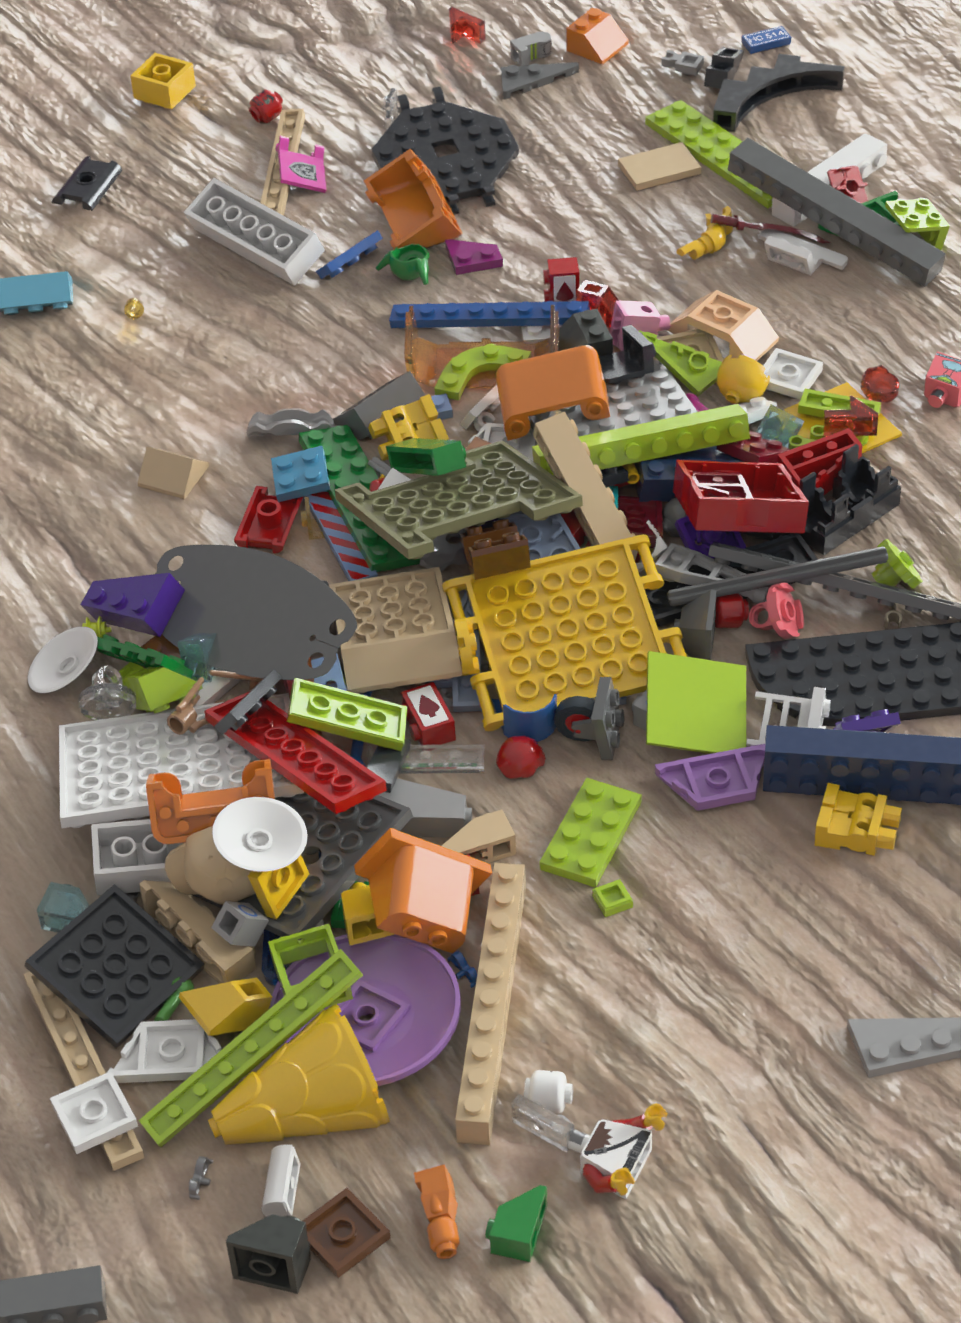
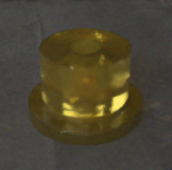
(133, 308)

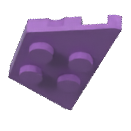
(715, 777)

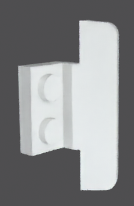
(799, 253)

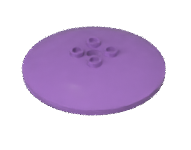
(407, 992)

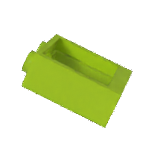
(290, 949)

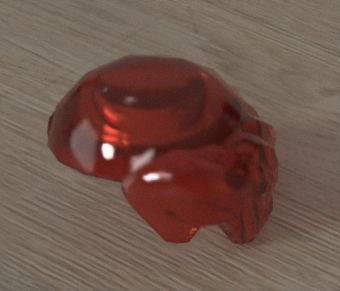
(879, 384)

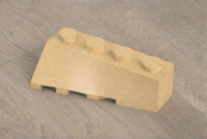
(192, 927)

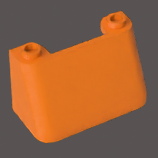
(412, 203)
(551, 384)
(179, 815)

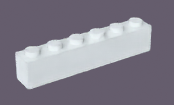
(863, 152)

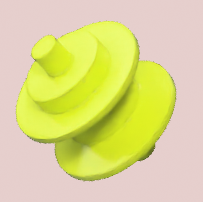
(99, 626)

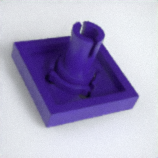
(690, 535)
(877, 722)

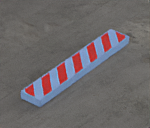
(339, 537)

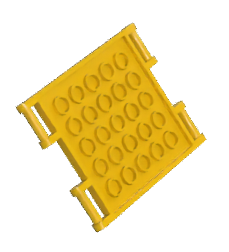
(565, 626)

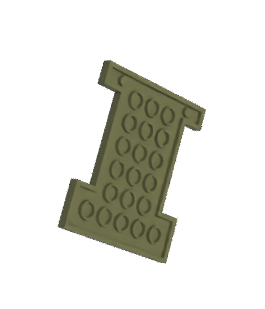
(491, 486)

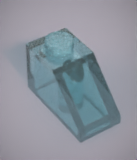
(779, 425)
(60, 906)

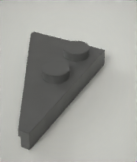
(533, 76)

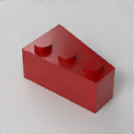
(821, 457)

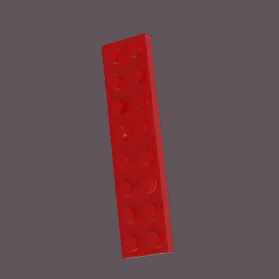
(302, 756)

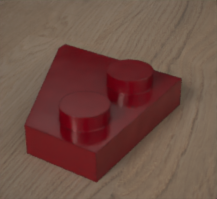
(722, 484)

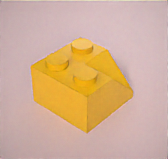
(163, 80)

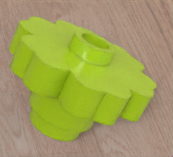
(897, 568)

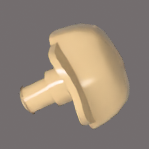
(202, 870)

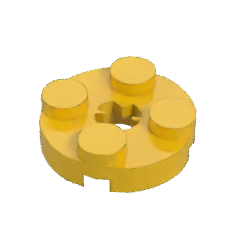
(466, 646)

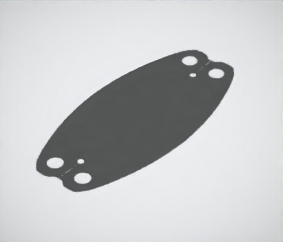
(258, 610)

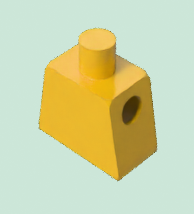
(360, 915)

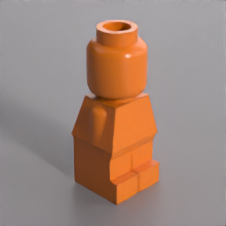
(440, 1209)

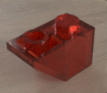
(599, 298)

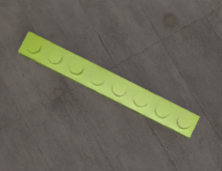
(250, 1048)

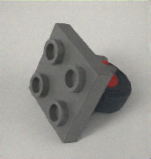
(593, 718)

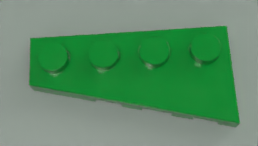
(144, 657)

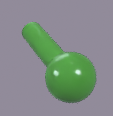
(173, 1002)

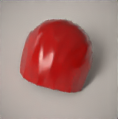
(520, 757)

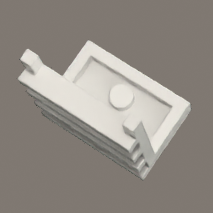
(810, 716)

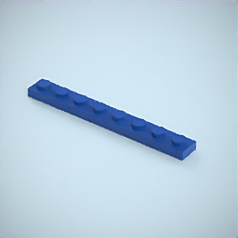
(485, 314)

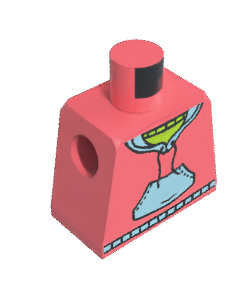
(943, 381)

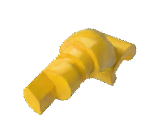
(710, 241)

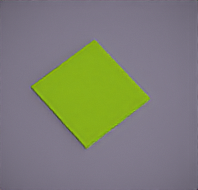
(695, 704)

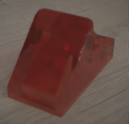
(466, 26)
(859, 418)

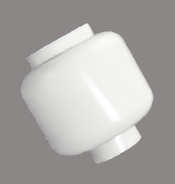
(549, 1089)

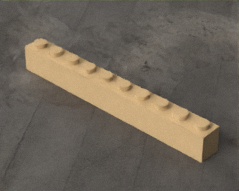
(491, 1005)

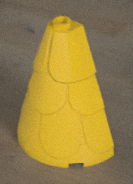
(304, 1089)

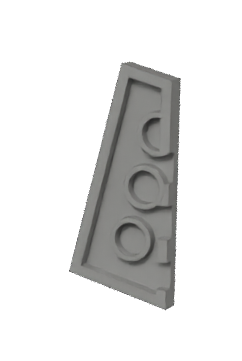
(904, 1042)

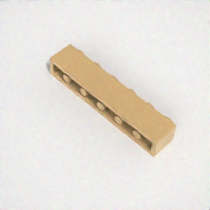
(572, 465)

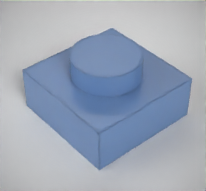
(442, 406)

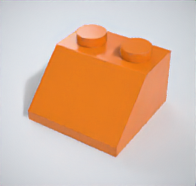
(595, 36)

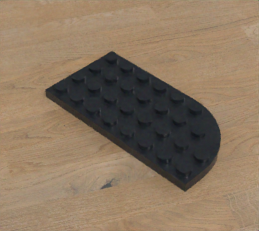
(866, 672)

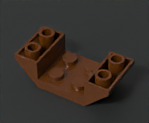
(495, 549)

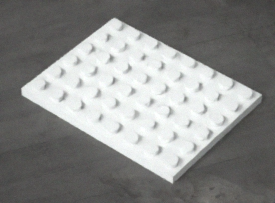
(110, 759)

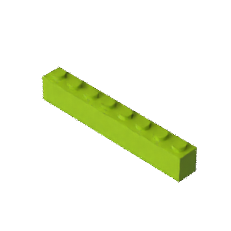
(662, 437)

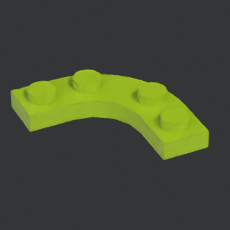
(470, 363)

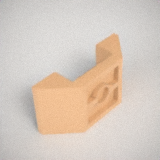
(731, 321)

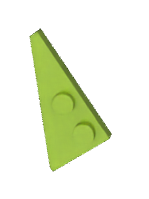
(690, 366)

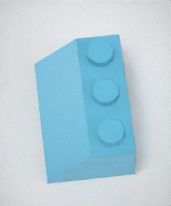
(36, 292)

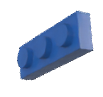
(350, 256)

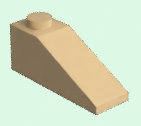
(485, 838)

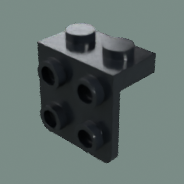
(632, 361)

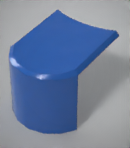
(534, 724)

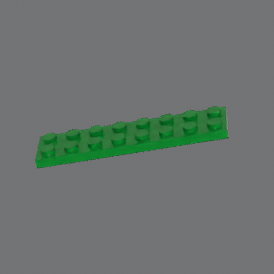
(345, 467)

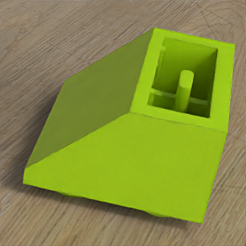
(158, 687)

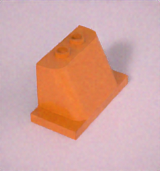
(421, 888)

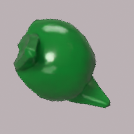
(407, 262)

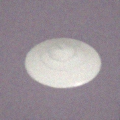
(62, 659)
(259, 834)

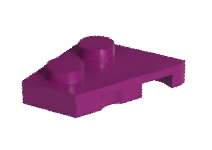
(472, 256)

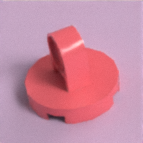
(784, 612)

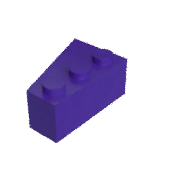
(135, 602)

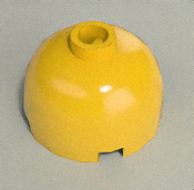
(741, 379)

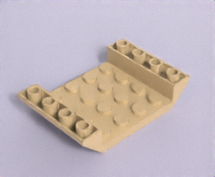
(400, 632)

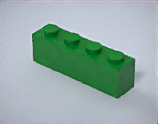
(427, 456)

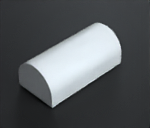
(281, 1181)

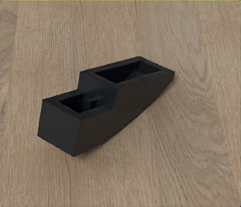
(723, 66)

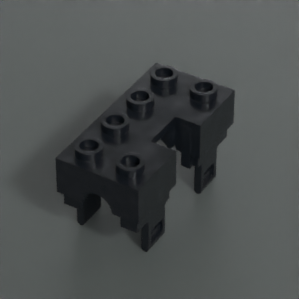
(859, 501)

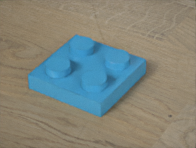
(300, 473)

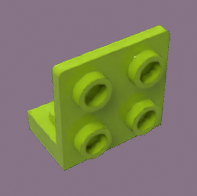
(920, 217)

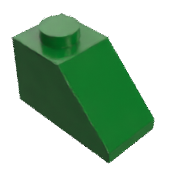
(518, 1225)

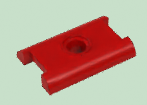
(267, 521)

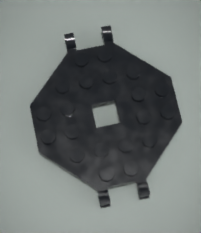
(481, 140)

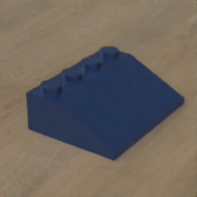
(658, 474)

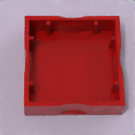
(774, 507)

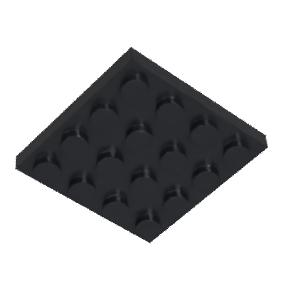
(114, 965)

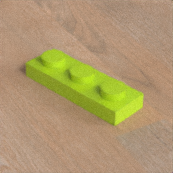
(815, 403)

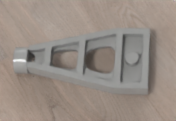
(677, 560)

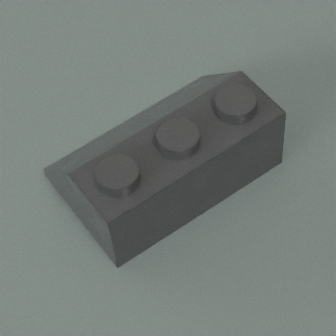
(394, 393)

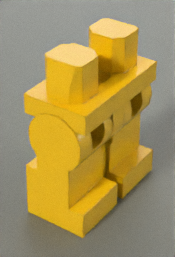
(408, 422)
(856, 821)

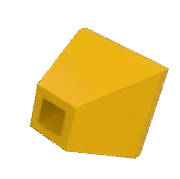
(227, 1005)

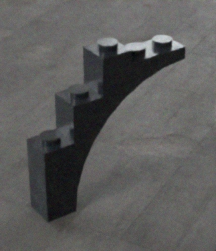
(763, 84)

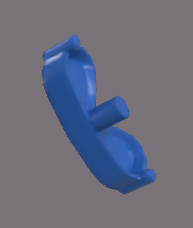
(465, 970)

